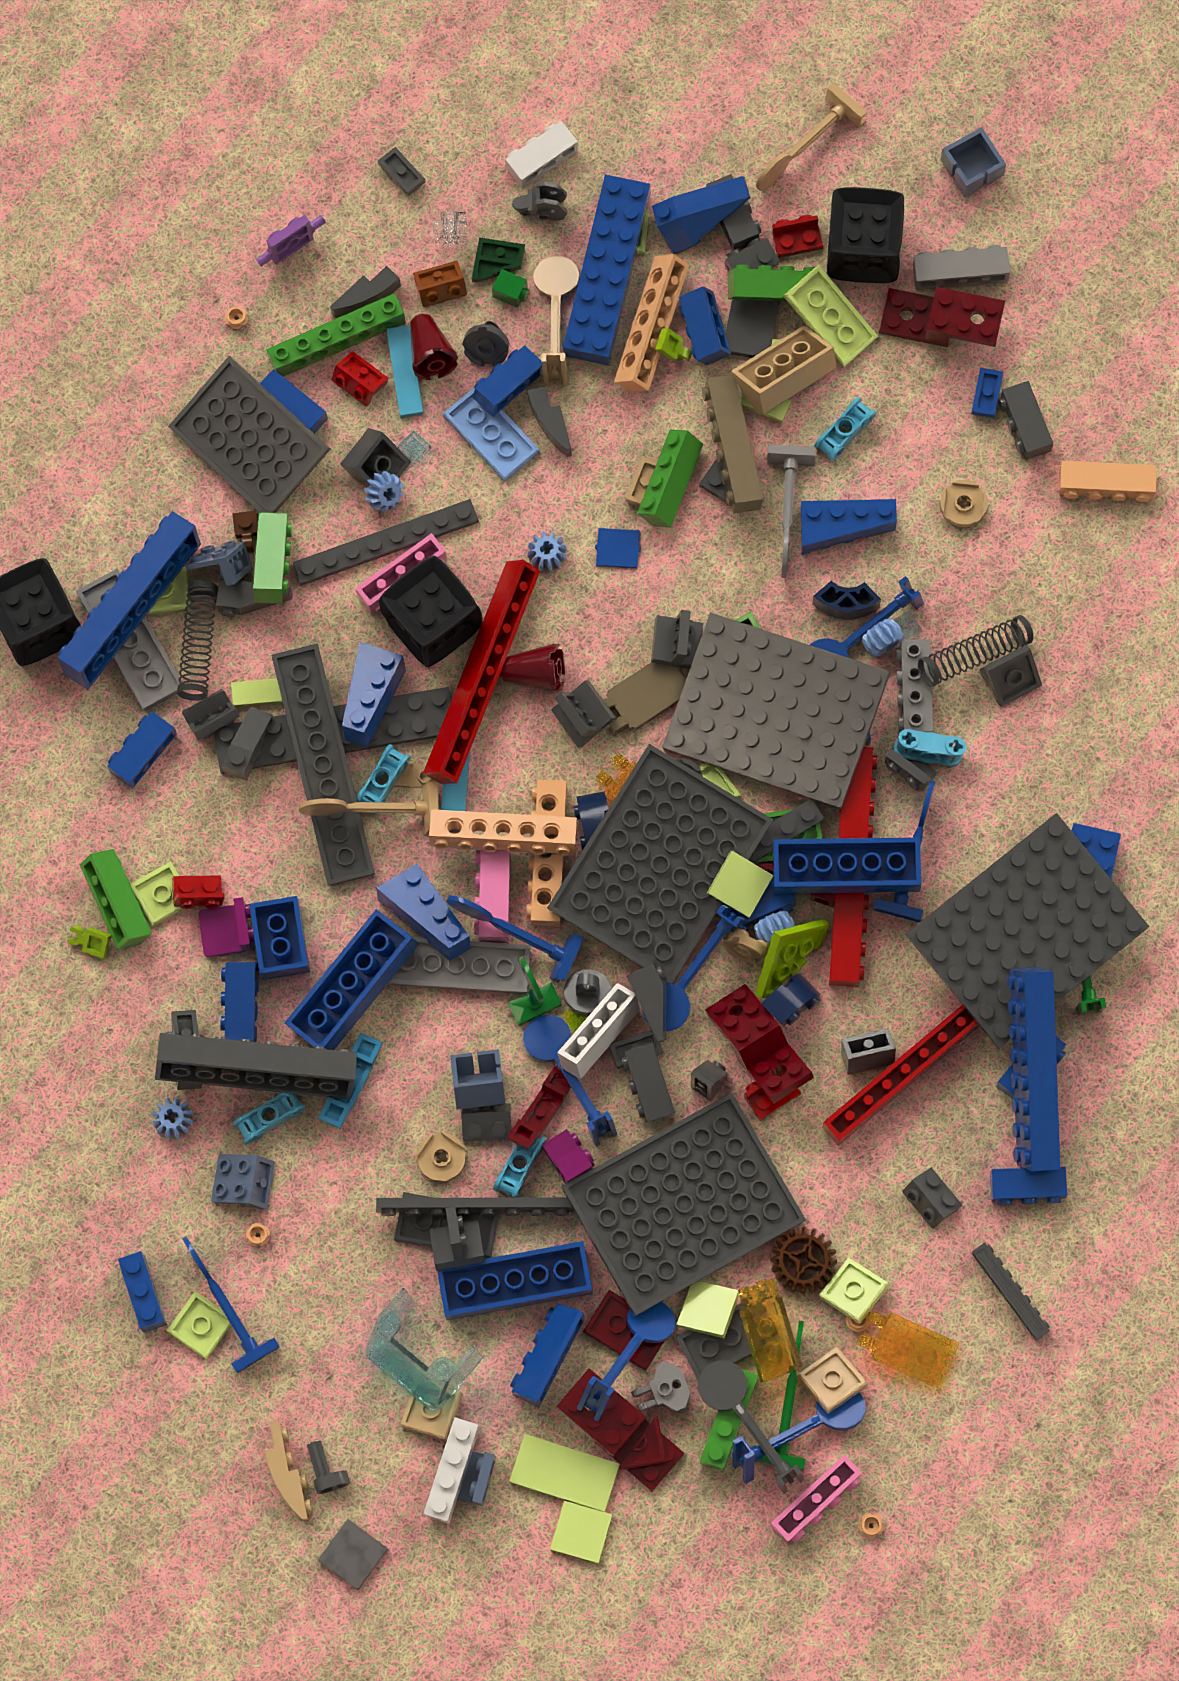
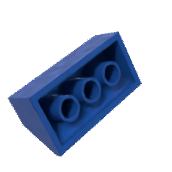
(548, 1354)

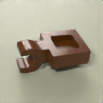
(245, 527)

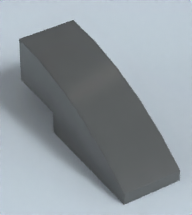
(366, 292)
(549, 419)

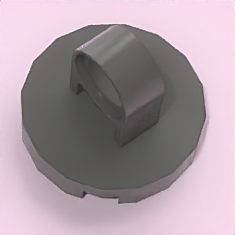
(486, 344)
(585, 991)

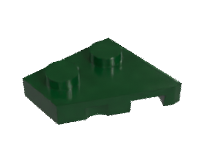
(496, 255)

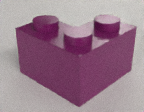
(568, 1156)

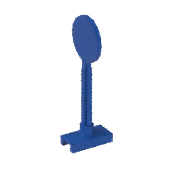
(905, 597)
(899, 905)
(563, 956)
(677, 1000)
(543, 1040)
(650, 1326)
(252, 1350)
(842, 1418)

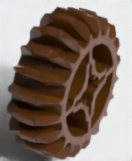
(814, 1263)

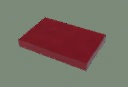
(611, 1329)

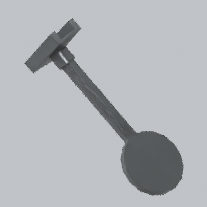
(724, 1388)

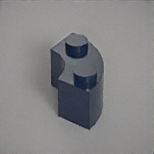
(846, 602)
(591, 811)
(791, 1000)

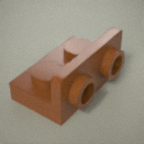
(440, 283)

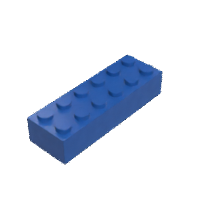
(846, 865)
(352, 982)
(515, 1281)

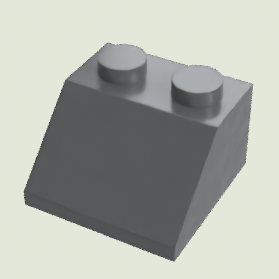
(373, 455)

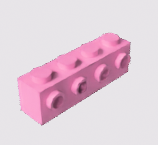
(376, 585)
(494, 892)
(816, 1499)

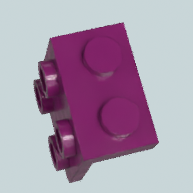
(226, 929)

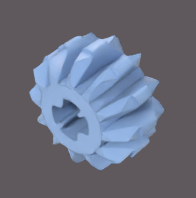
(384, 500)
(538, 555)
(882, 637)
(765, 928)
(165, 1125)

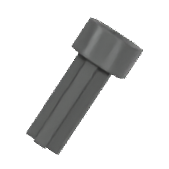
(325, 1481)

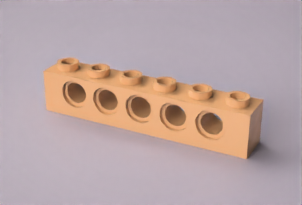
(652, 315)
(556, 793)
(494, 823)

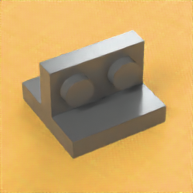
(676, 640)
(1012, 675)
(582, 713)
(456, 1243)

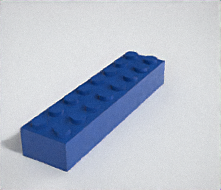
(607, 270)
(129, 600)
(1034, 1069)

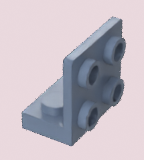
(230, 556)
(243, 1180)
(477, 1478)

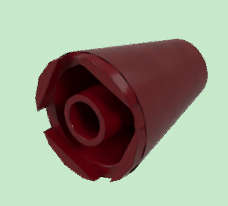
(430, 349)
(536, 668)

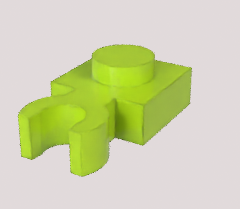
(93, 940)

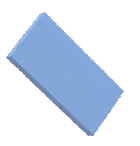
(493, 438)

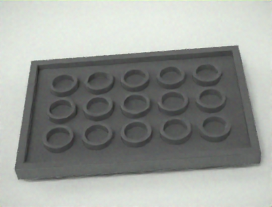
(249, 437)

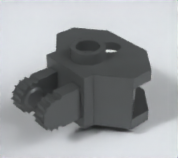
(542, 202)

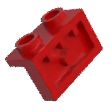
(797, 236)
(358, 378)
(197, 891)
(760, 1102)

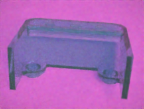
(428, 1385)

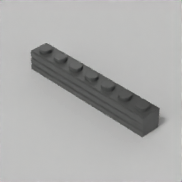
(1011, 1291)

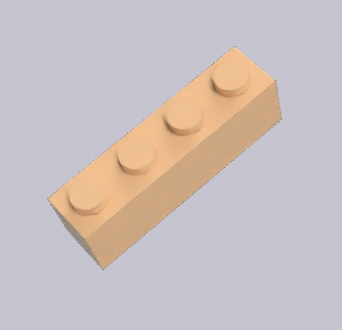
(1107, 480)

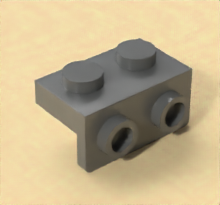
(756, 254)
(210, 714)
(915, 772)
(486, 1122)
(931, 1197)

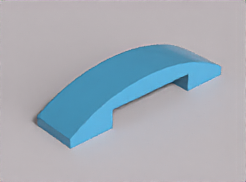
(338, 1109)

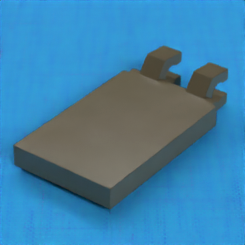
(644, 696)

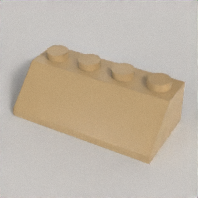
(784, 369)

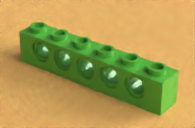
(336, 335)

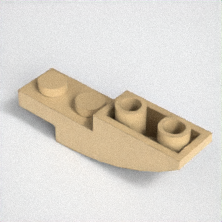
(289, 1482)

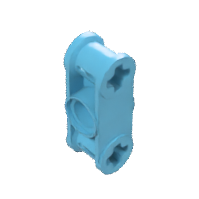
(833, 440)
(930, 747)
(385, 766)
(255, 1118)
(512, 1179)

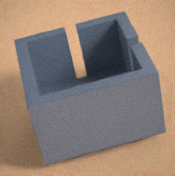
(973, 161)
(477, 1089)

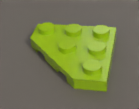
(788, 954)

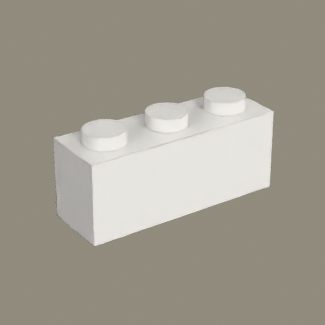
(541, 154)

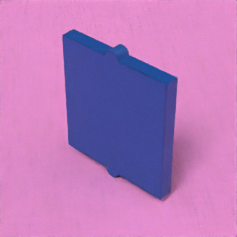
(617, 548)

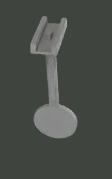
(791, 457)

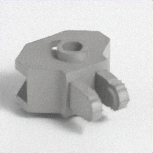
(662, 1390)

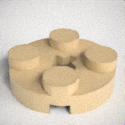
(955, 493)
(744, 947)
(445, 1170)

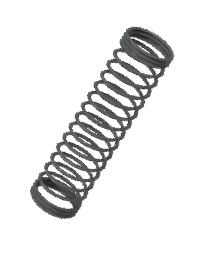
(202, 594)
(1018, 636)

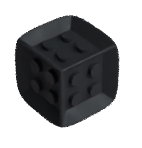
(865, 235)
(430, 611)
(35, 612)

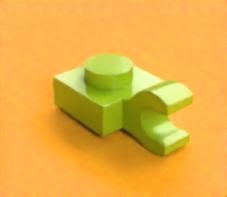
(671, 346)

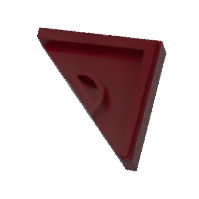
(647, 1449)

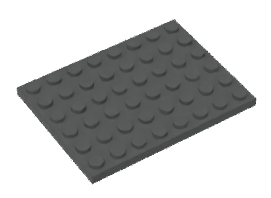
(776, 710)
(654, 860)
(1029, 909)
(683, 1204)

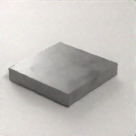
(353, 1554)

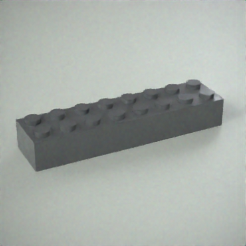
(255, 1065)

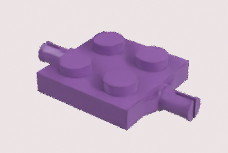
(290, 239)

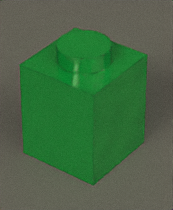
(510, 288)

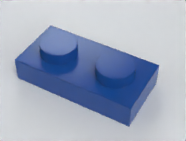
(987, 392)

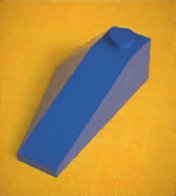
(693, 214)

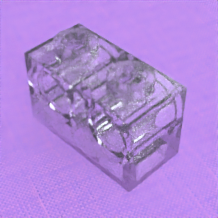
(451, 231)

